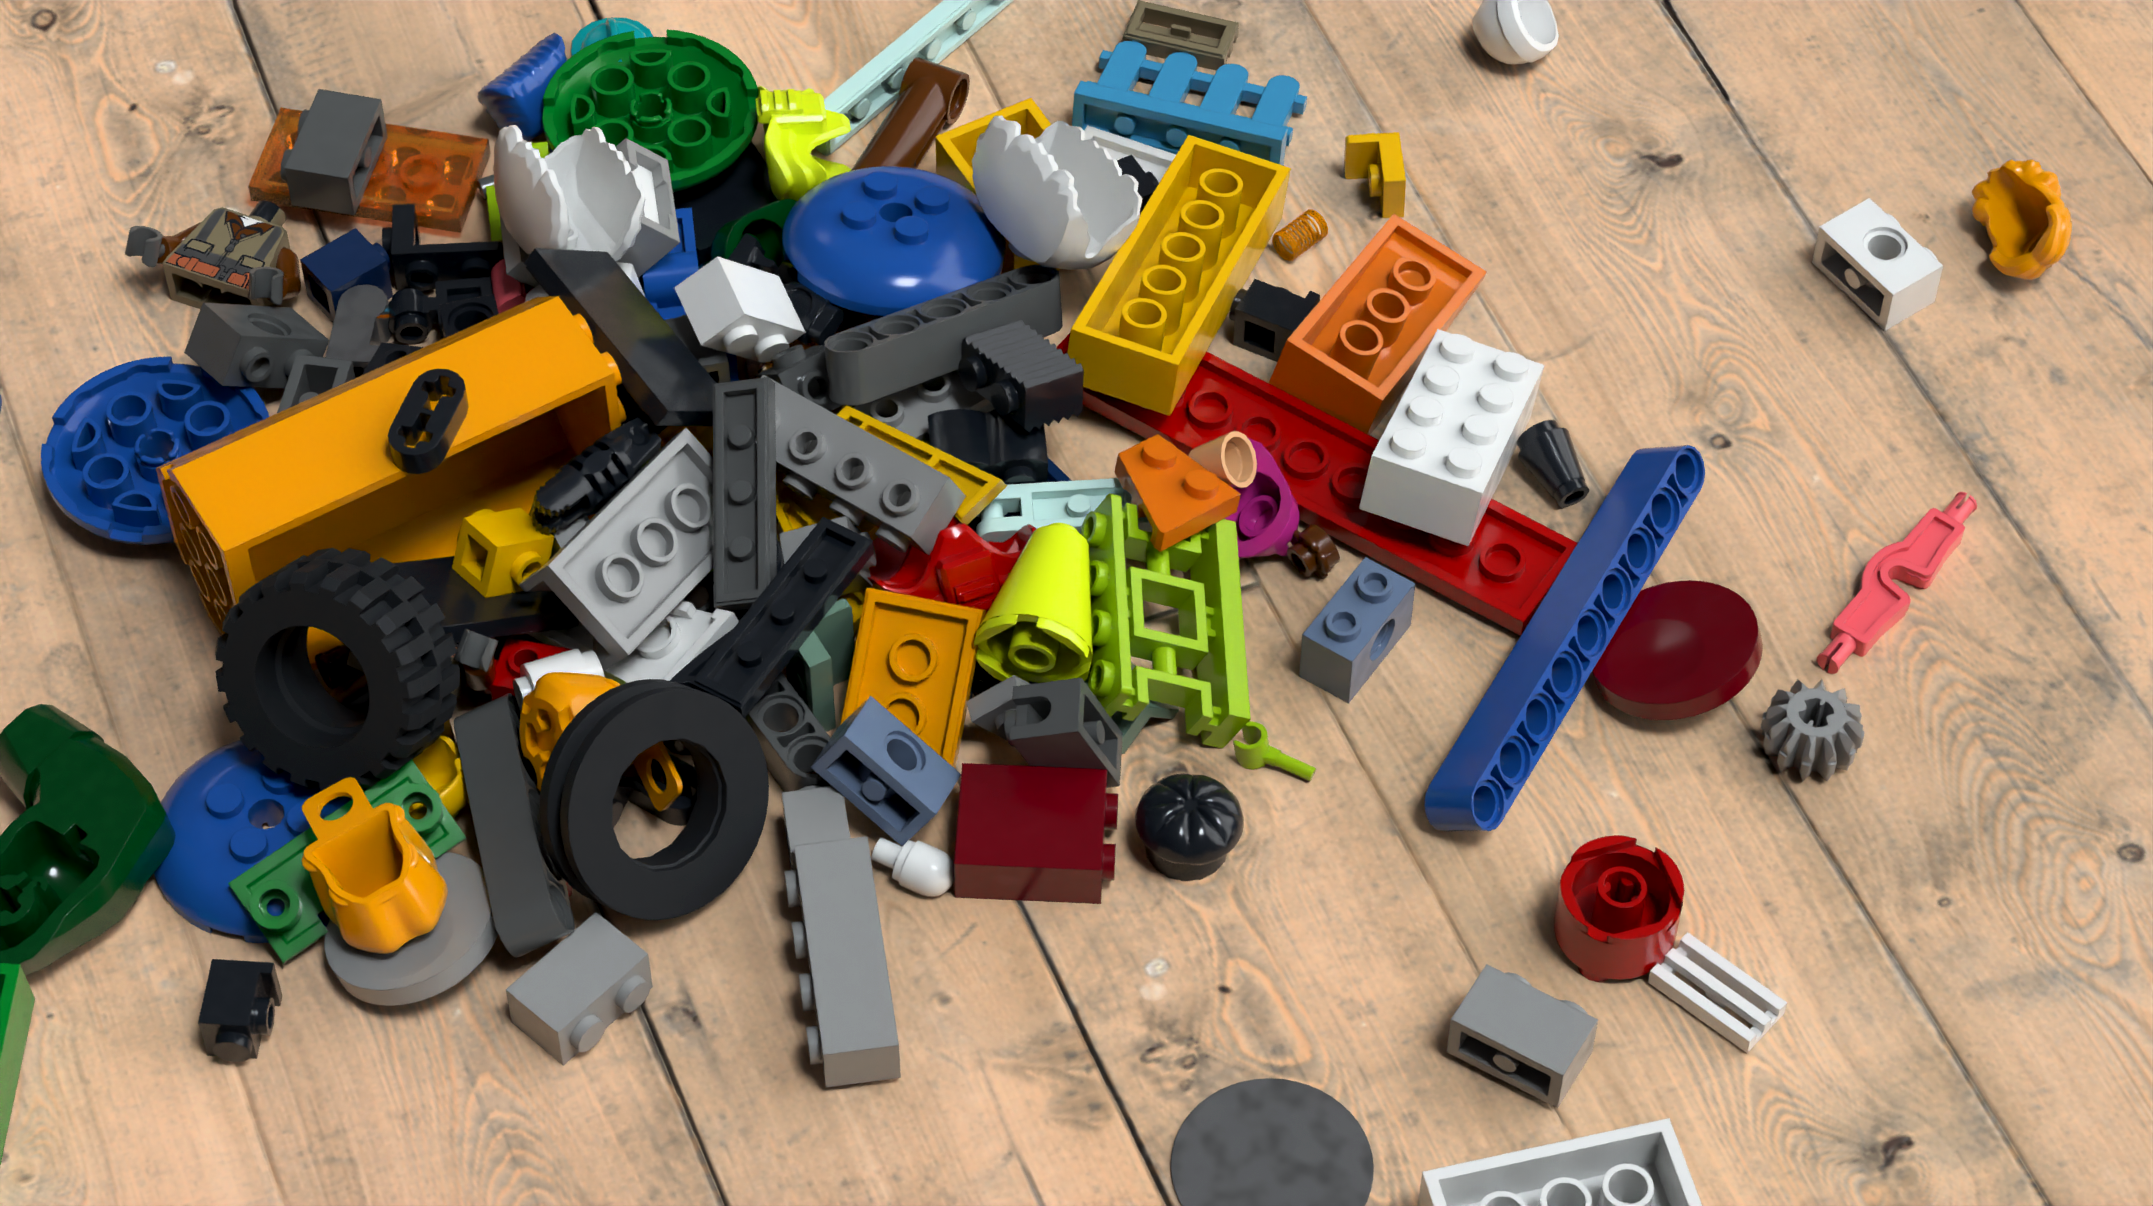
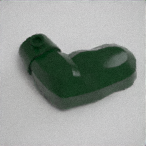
(80, 845)

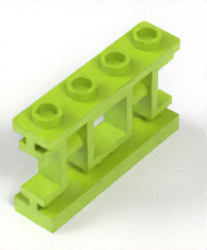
(1208, 622)

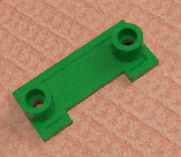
(286, 879)

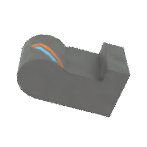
(359, 326)

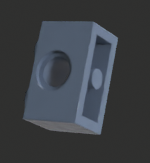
(1356, 629)
(886, 771)

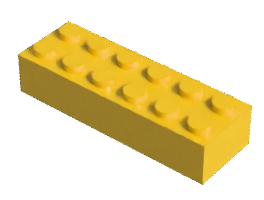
(1178, 274)

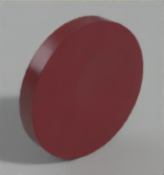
(1680, 651)

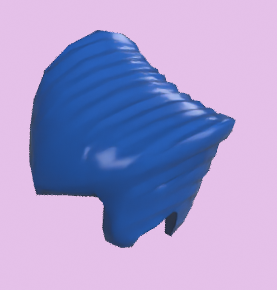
(519, 91)

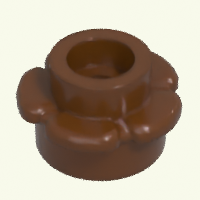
(1313, 552)

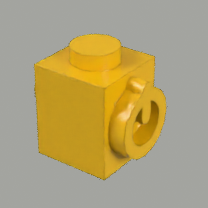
(500, 550)

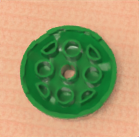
(667, 95)

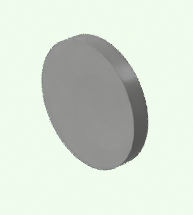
(429, 961)

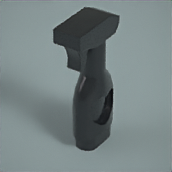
(816, 313)

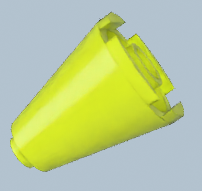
(1042, 612)

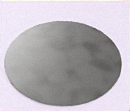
(1271, 1148)

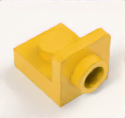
(1381, 162)

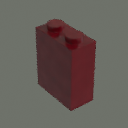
(1034, 833)

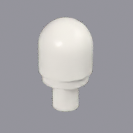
(917, 866)

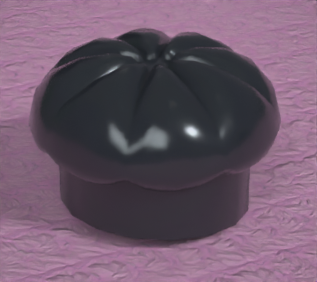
(1188, 825)

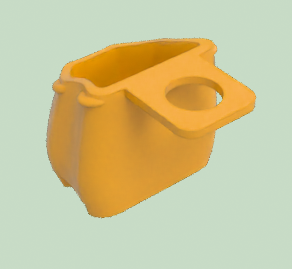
(555, 704)
(372, 871)

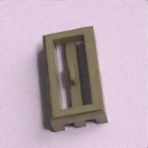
(1164, 41)

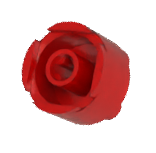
(1618, 908)

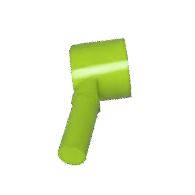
(1261, 753)

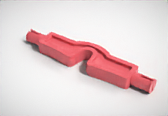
(1879, 599)

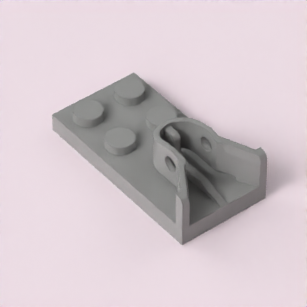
(638, 551)

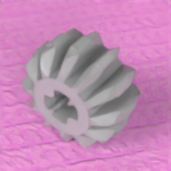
(1812, 730)

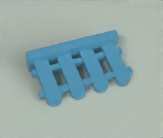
(1165, 119)

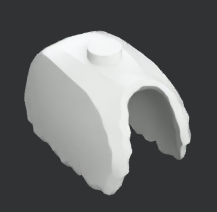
(1054, 194)
(569, 199)

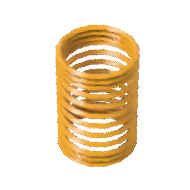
(1312, 234)

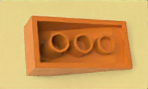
(1376, 325)

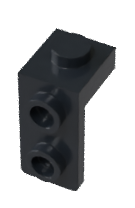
(422, 265)

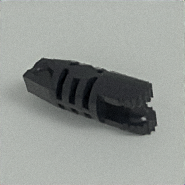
(594, 475)

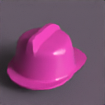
(1265, 510)

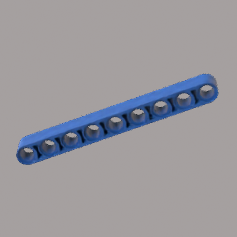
(1564, 640)

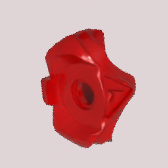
(959, 568)

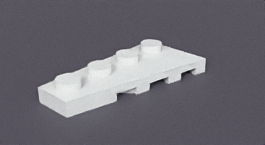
(664, 651)

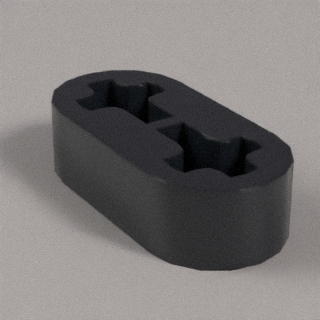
(416, 416)

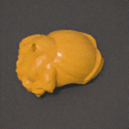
(2023, 218)

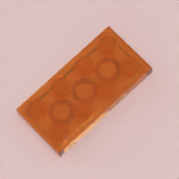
(414, 167)

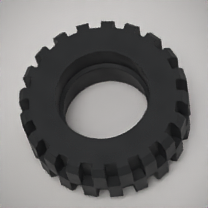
(387, 630)

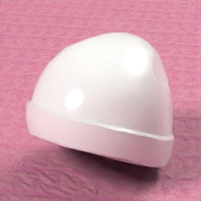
(1516, 29)

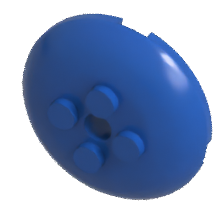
(890, 239)
(123, 428)
(220, 834)

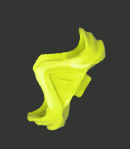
(793, 128)

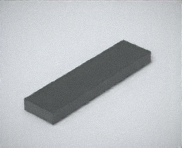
(743, 491)

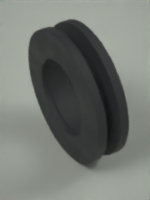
(585, 777)

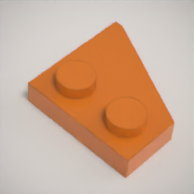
(1173, 491)

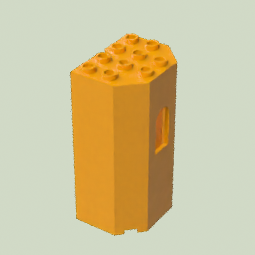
(327, 468)

